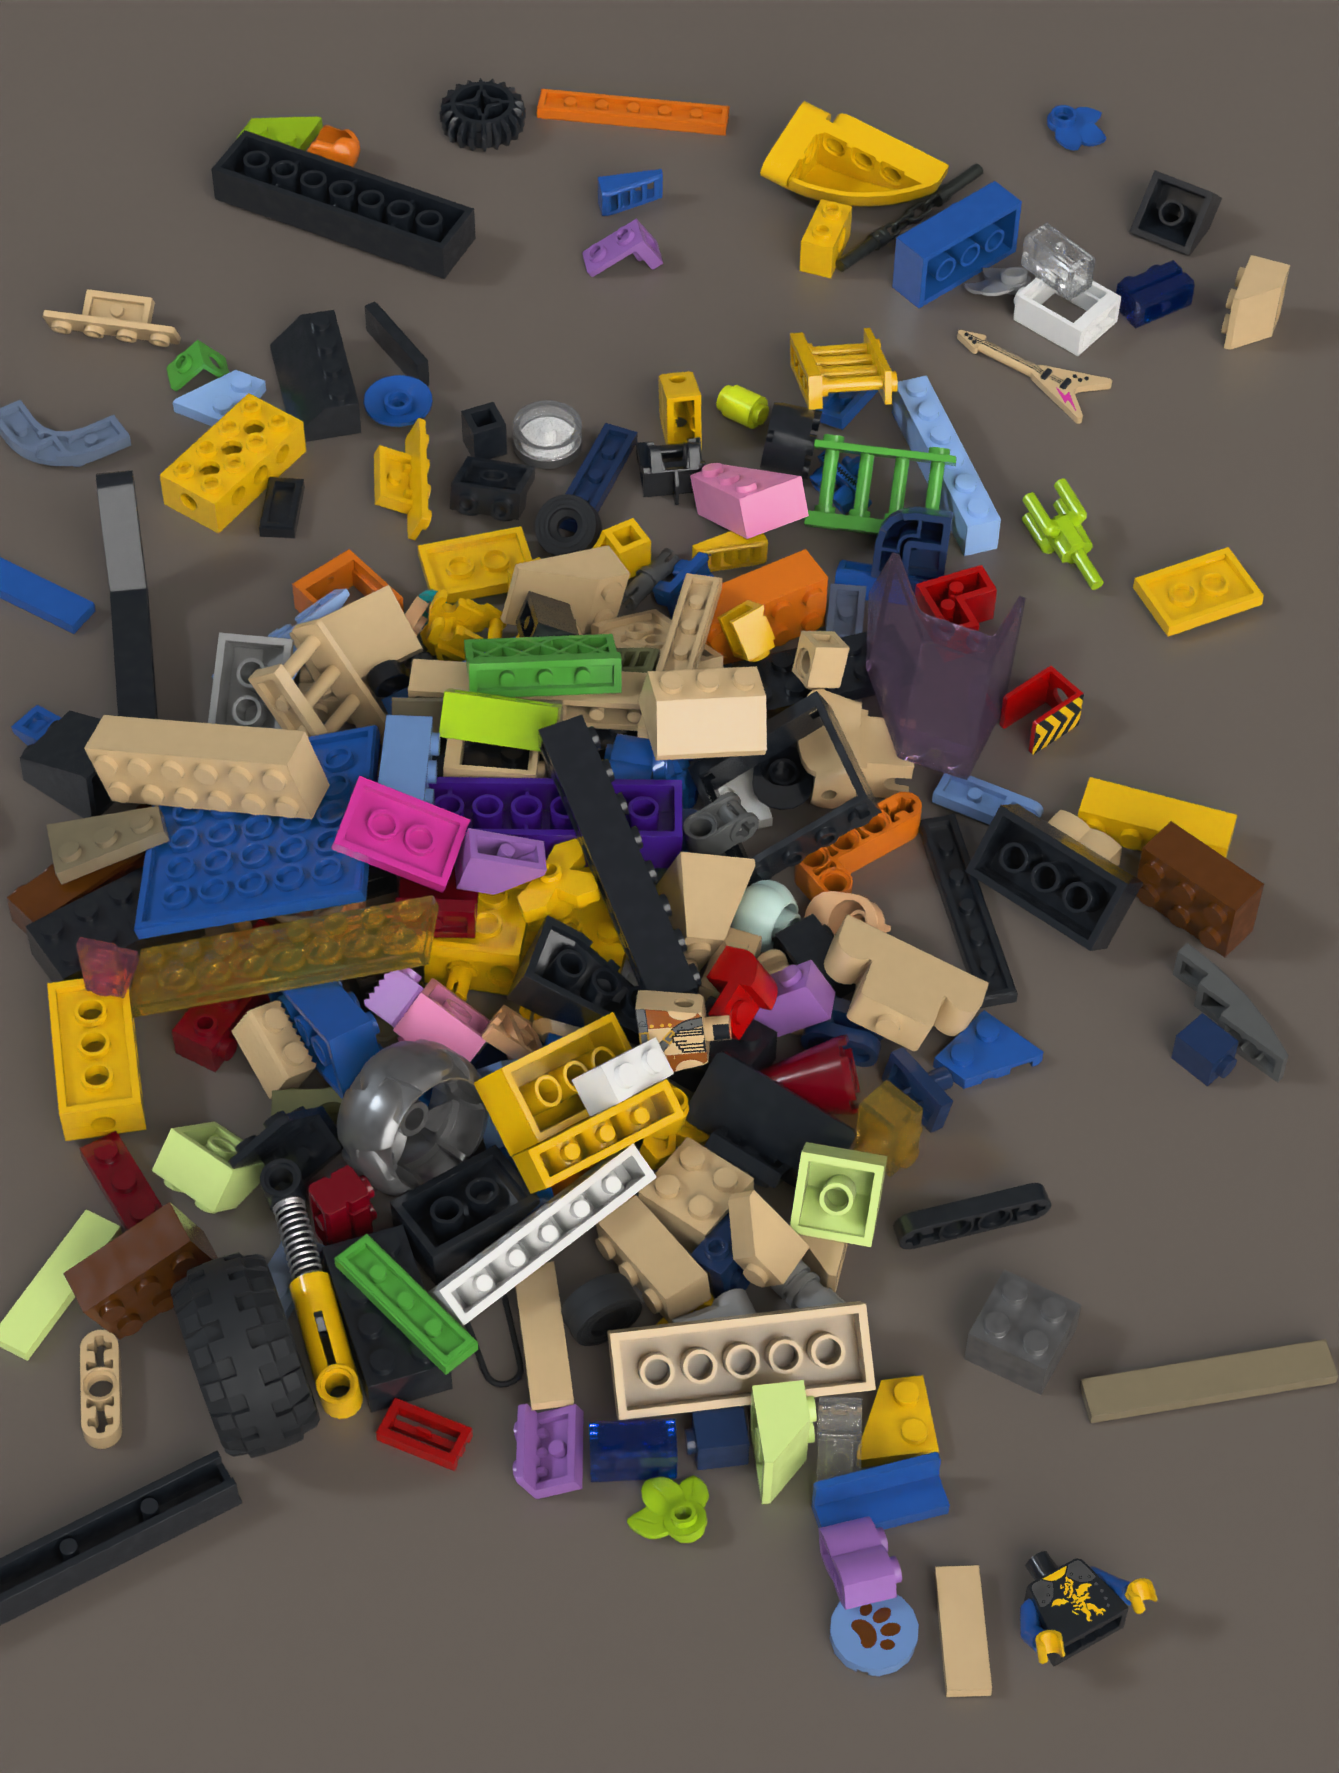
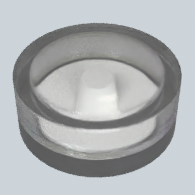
(547, 434)

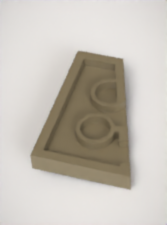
(102, 840)

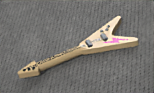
(1056, 383)

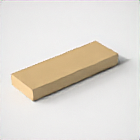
(962, 1631)

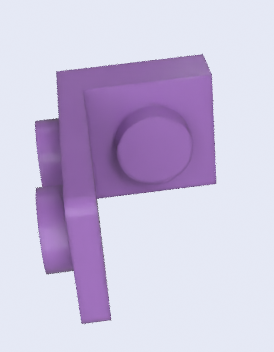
(618, 245)

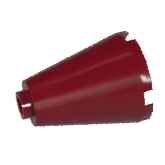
(822, 1076)

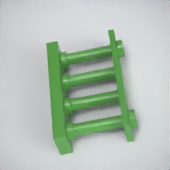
(859, 518)

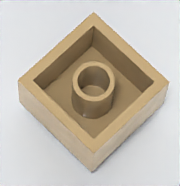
(693, 1192)

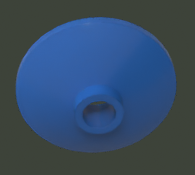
(398, 400)

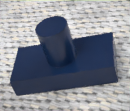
(921, 1086)

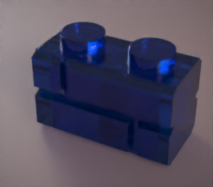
(1155, 293)
(633, 1449)

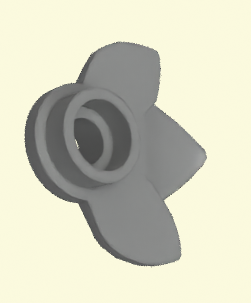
(1000, 281)

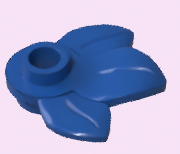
(1075, 126)

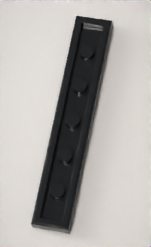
(966, 908)

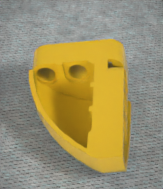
(849, 162)

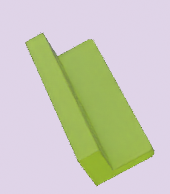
(495, 719)

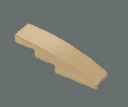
(544, 1340)

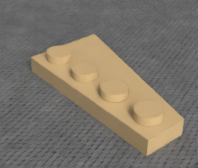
(649, 631)

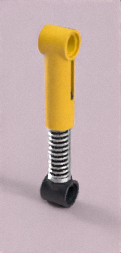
(312, 1291)

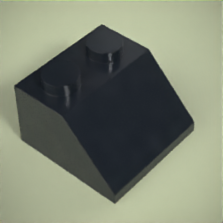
(1175, 213)

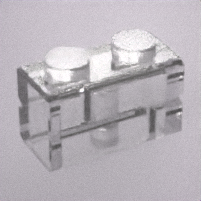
(1058, 261)

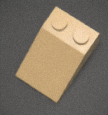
(586, 579)

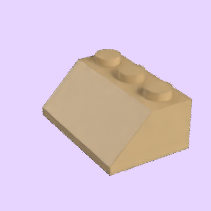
(704, 713)

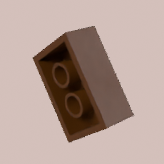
(1198, 889)
(135, 1272)

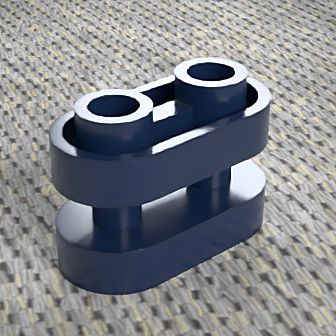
(864, 1043)

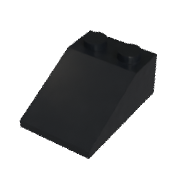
(462, 1211)

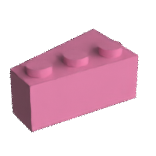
(748, 498)

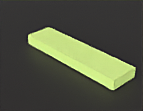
(49, 1291)

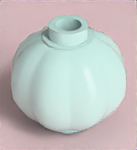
(766, 911)

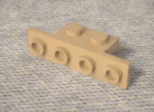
(114, 315)

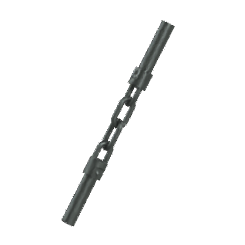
(882, 237)

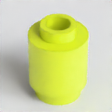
(742, 406)

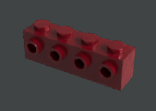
(205, 1030)

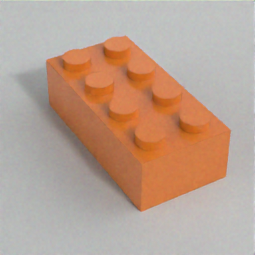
(791, 594)

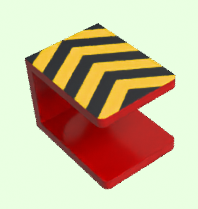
(1034, 693)

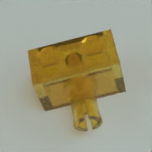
(889, 1127)

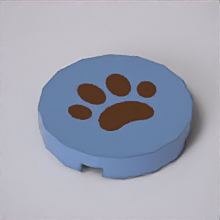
(875, 1636)

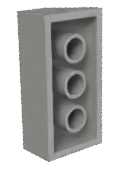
(233, 696)

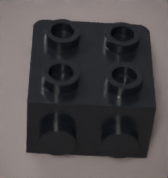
(300, 1136)

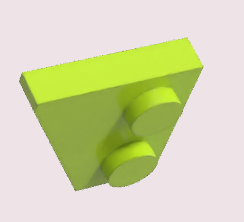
(292, 131)

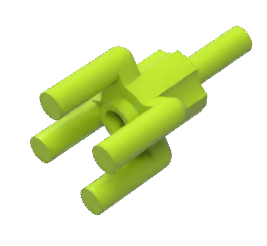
(1063, 532)

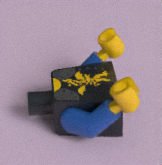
(1075, 1606)

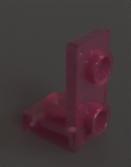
(106, 967)

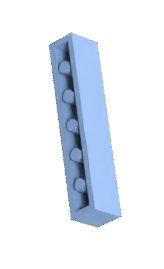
(927, 425)

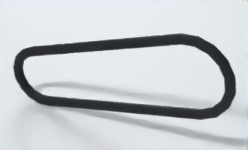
(518, 1356)

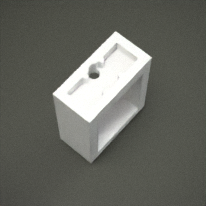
(1100, 315)

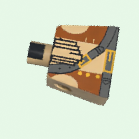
(679, 1026)

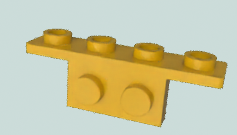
(402, 479)

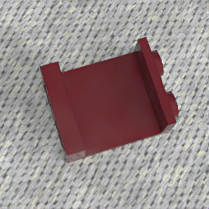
(456, 907)

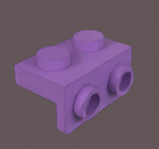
(549, 1450)

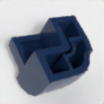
(918, 537)

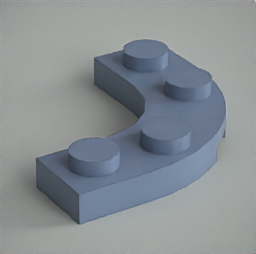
(60, 448)

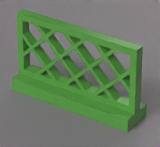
(540, 669)

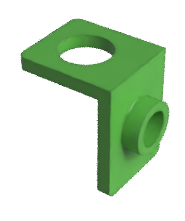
(192, 362)

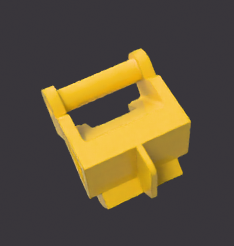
(452, 624)

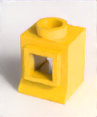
(748, 631)

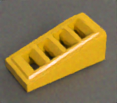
(733, 551)

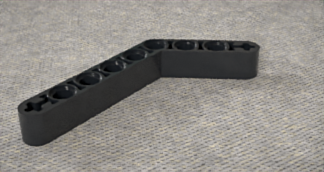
(127, 595)

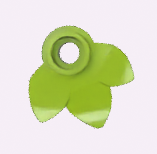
(667, 1508)

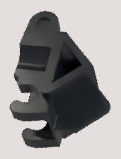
(668, 477)

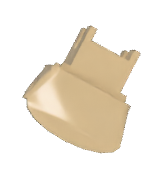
(870, 745)

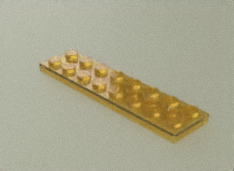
(284, 956)

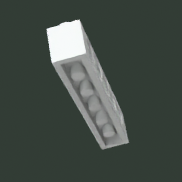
(543, 1234)

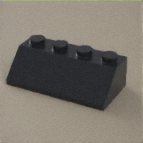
(316, 377)

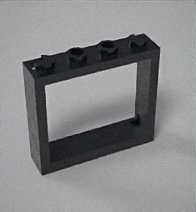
(782, 732)

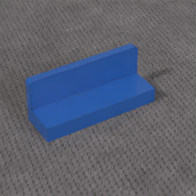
(886, 1493)

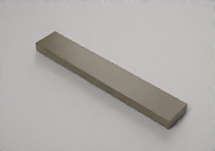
(1208, 1381)

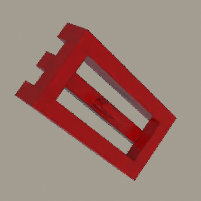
(448, 1460)

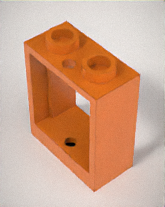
(339, 573)

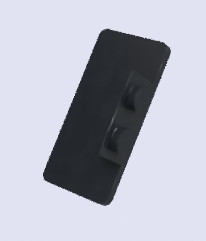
(760, 1121)

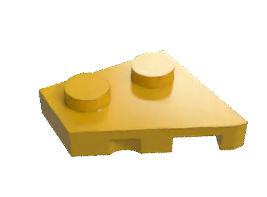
(898, 1423)

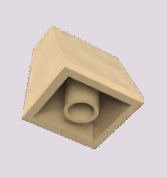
(704, 899)

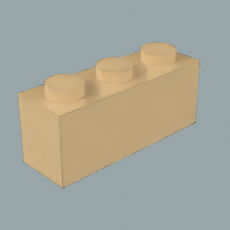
(652, 1260)

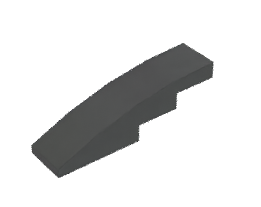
(1232, 1010)

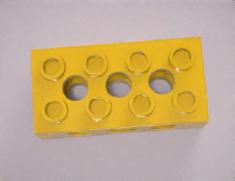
(233, 463)
(91, 1102)

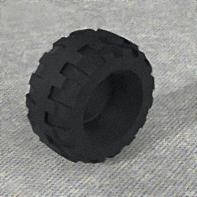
(244, 1355)

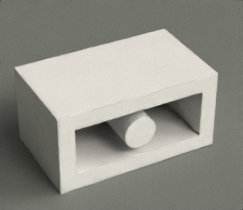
(622, 1076)

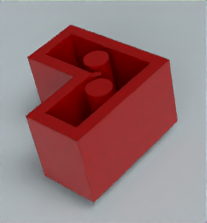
(959, 597)

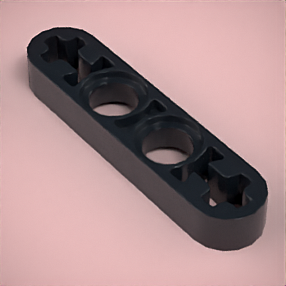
(972, 1216)

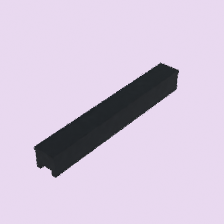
(115, 1534)

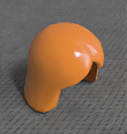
(336, 145)

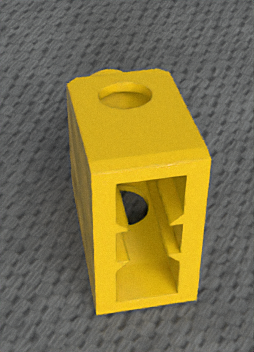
(679, 398)

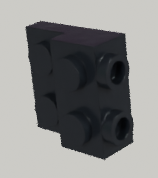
(491, 488)

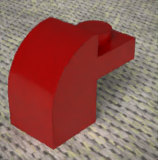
(742, 988)

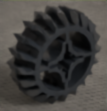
(482, 114)

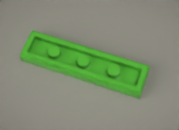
(406, 1304)

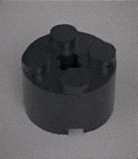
(790, 439)

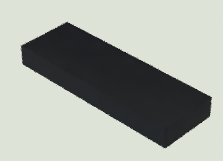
(396, 343)

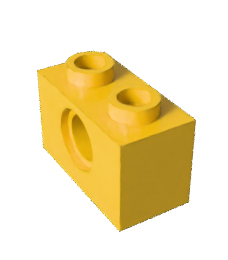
(825, 238)

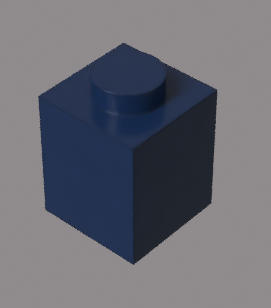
(1205, 1050)
(718, 1438)

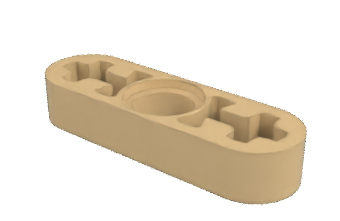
(112, 1402)

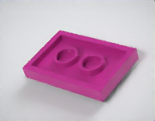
(400, 834)

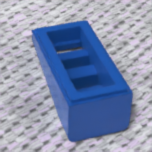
(613, 188)

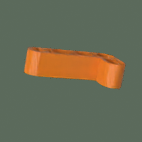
(832, 865)

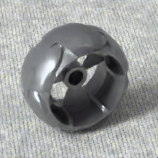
(386, 1109)

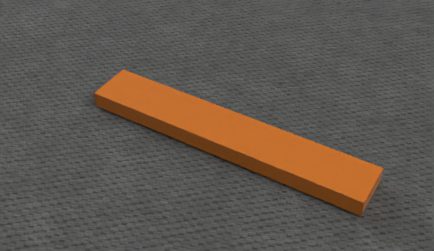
(633, 112)

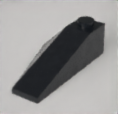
(572, 982)

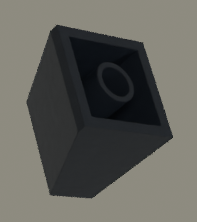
(62, 767)

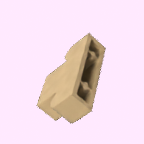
(900, 986)

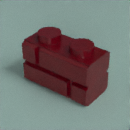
(341, 1206)

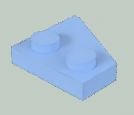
(218, 397)

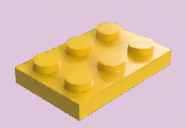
(474, 563)
(1198, 591)

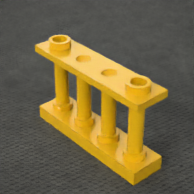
(840, 368)

